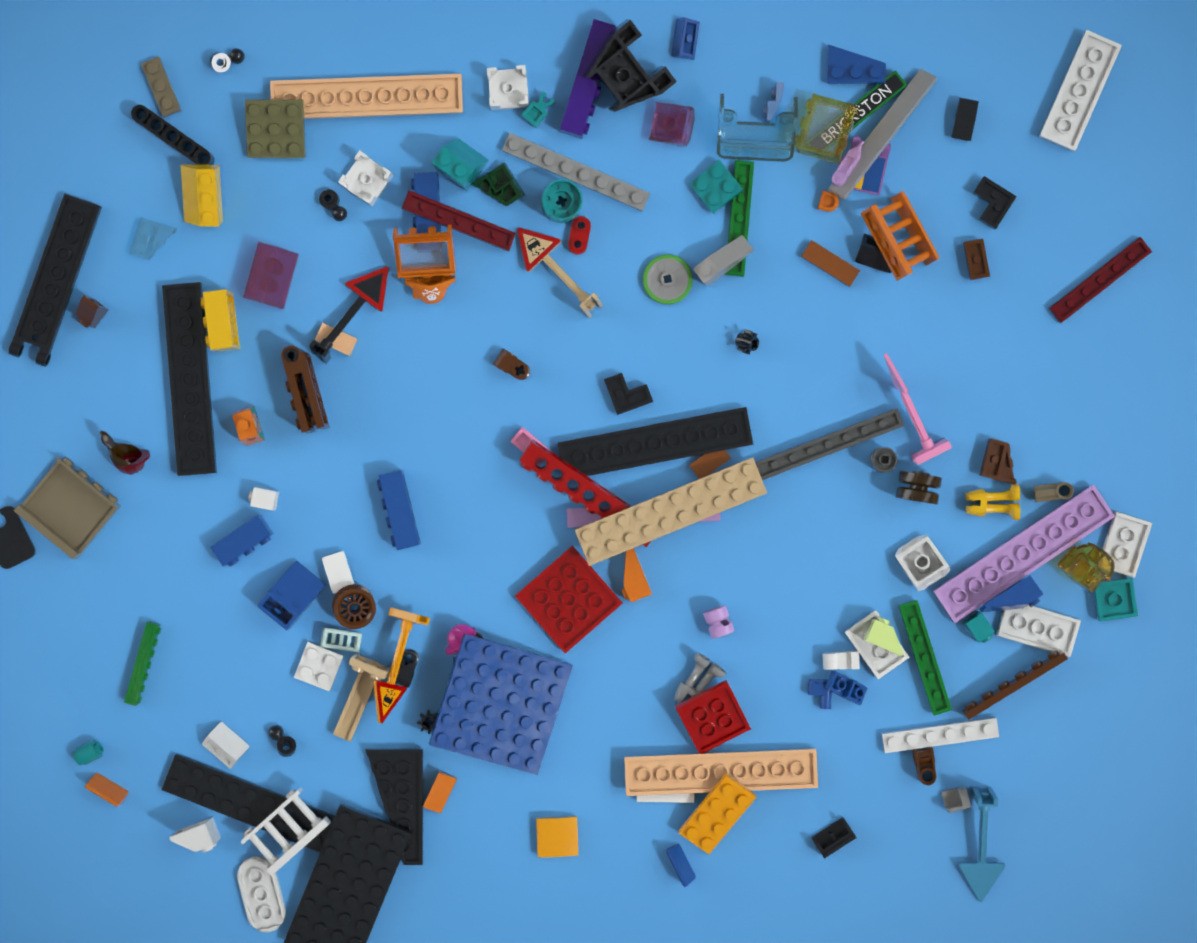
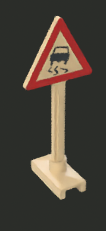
(537, 249)

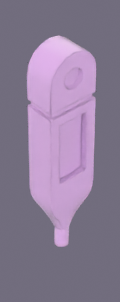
(847, 165)

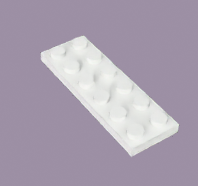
(1080, 90)

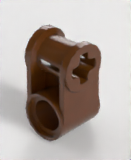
(509, 363)
(925, 764)

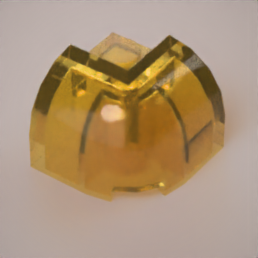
(1087, 566)

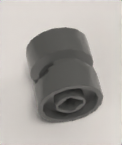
(883, 459)

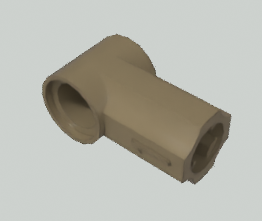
(1051, 492)

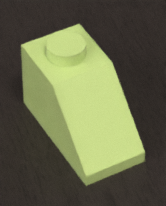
(884, 636)

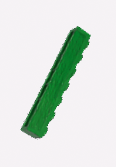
(142, 663)

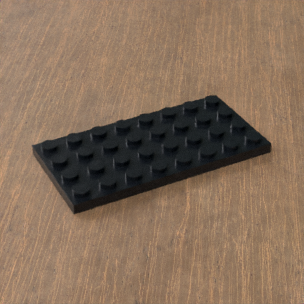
(349, 879)

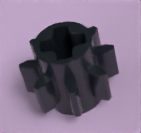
(747, 341)
(425, 725)

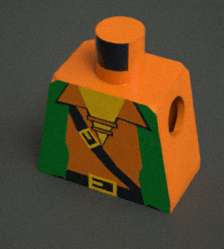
(248, 426)

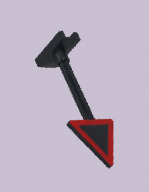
(370, 289)

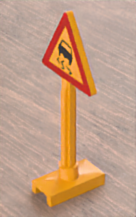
(387, 693)

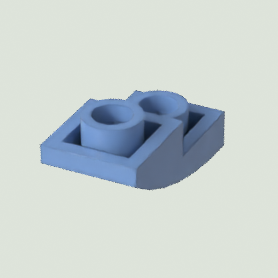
(772, 106)

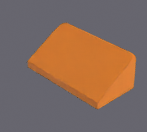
(107, 789)
(439, 792)

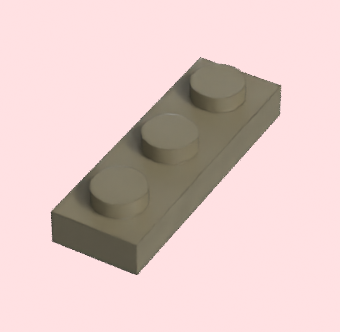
(161, 87)

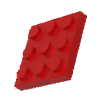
(712, 717)

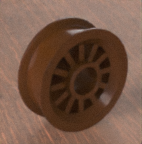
(344, 593)

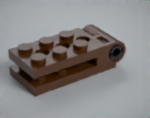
(302, 366)

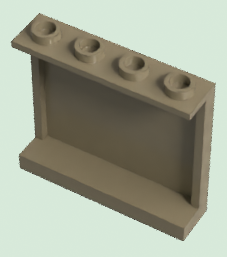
(68, 508)

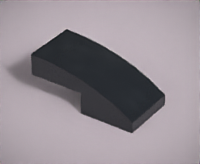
(965, 119)

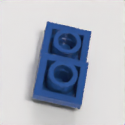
(846, 688)

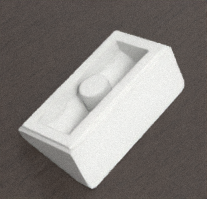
(337, 571)

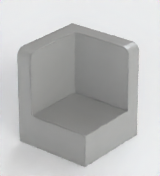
(956, 799)

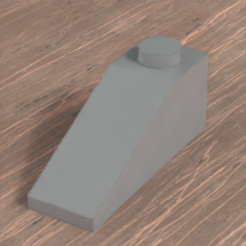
(723, 260)

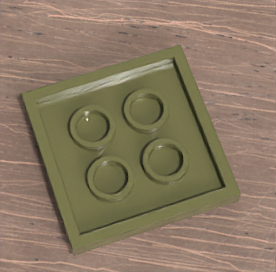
(275, 128)

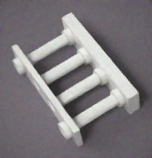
(303, 836)

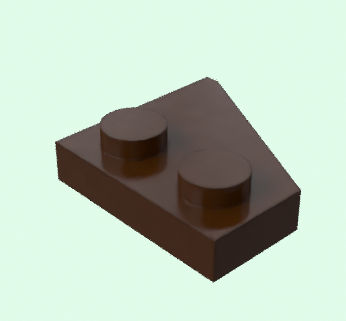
(997, 462)

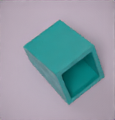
(459, 163)

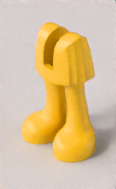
(1012, 509)

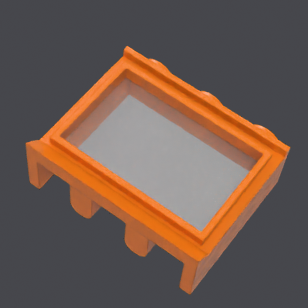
(424, 253)

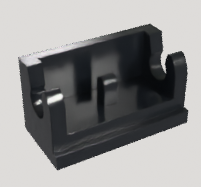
(833, 837)

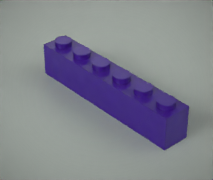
(585, 90)

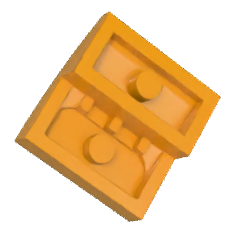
(557, 836)

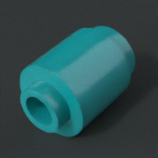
(88, 753)

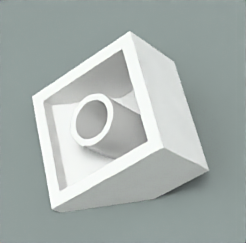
(198, 836)

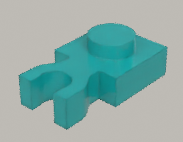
(536, 112)

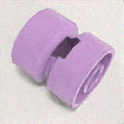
(718, 622)

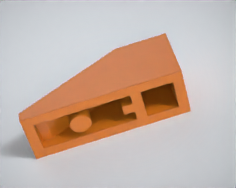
(634, 579)

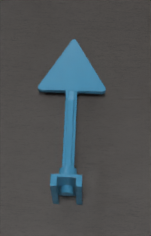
(982, 874)

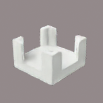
(508, 88)
(366, 179)

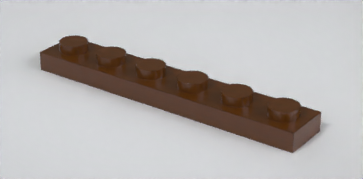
(1021, 679)

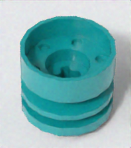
(566, 191)

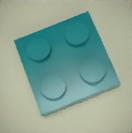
(716, 186)
(1115, 600)

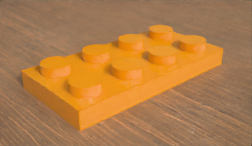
(717, 813)

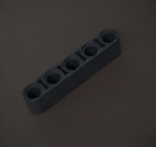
(165, 131)

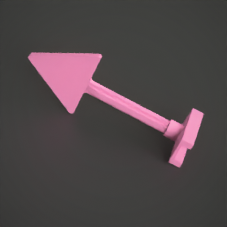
(929, 448)

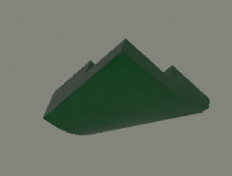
(500, 185)

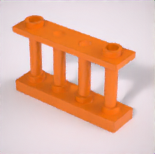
(886, 242)

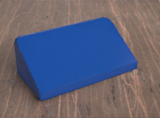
(685, 38)
(681, 864)

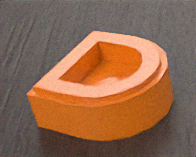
(828, 201)

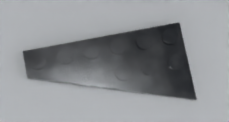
(401, 790)

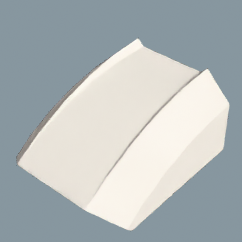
(922, 562)

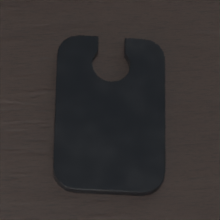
(14, 540)

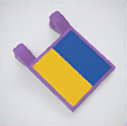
(873, 178)

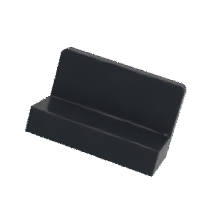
(870, 254)

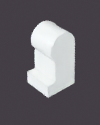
(841, 660)

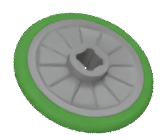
(665, 266)

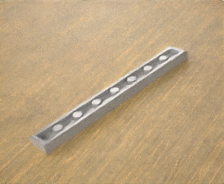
(887, 129)

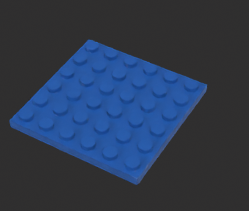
(500, 704)

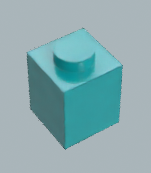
(979, 627)

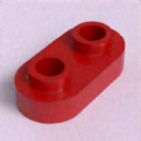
(580, 235)

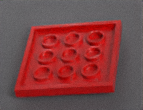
(568, 599)

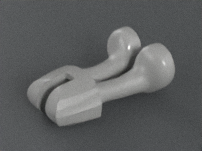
(701, 663)

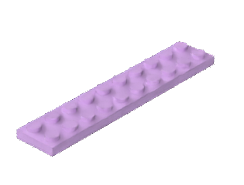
(1023, 553)

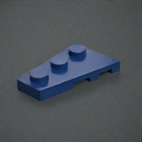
(853, 68)

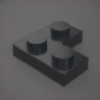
(998, 199)
(624, 399)

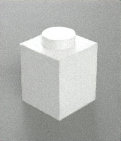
(263, 498)

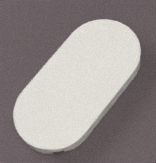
(261, 894)

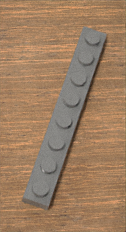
(575, 172)

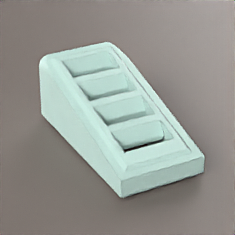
(323, 643)

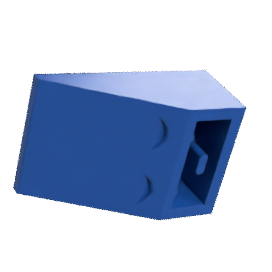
(291, 595)

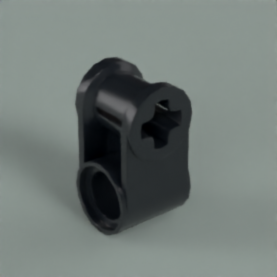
(407, 669)

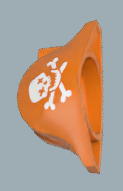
(430, 289)

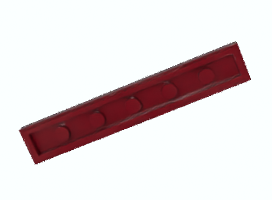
(459, 220)
(1100, 280)

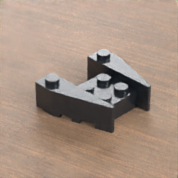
(623, 73)

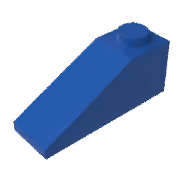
(1016, 597)

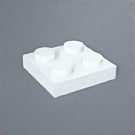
(318, 666)

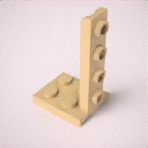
(368, 672)

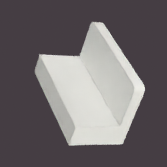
(225, 745)

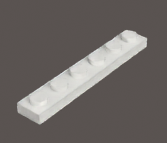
(940, 735)

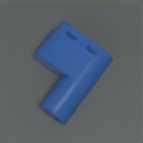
(817, 687)

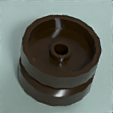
(919, 485)

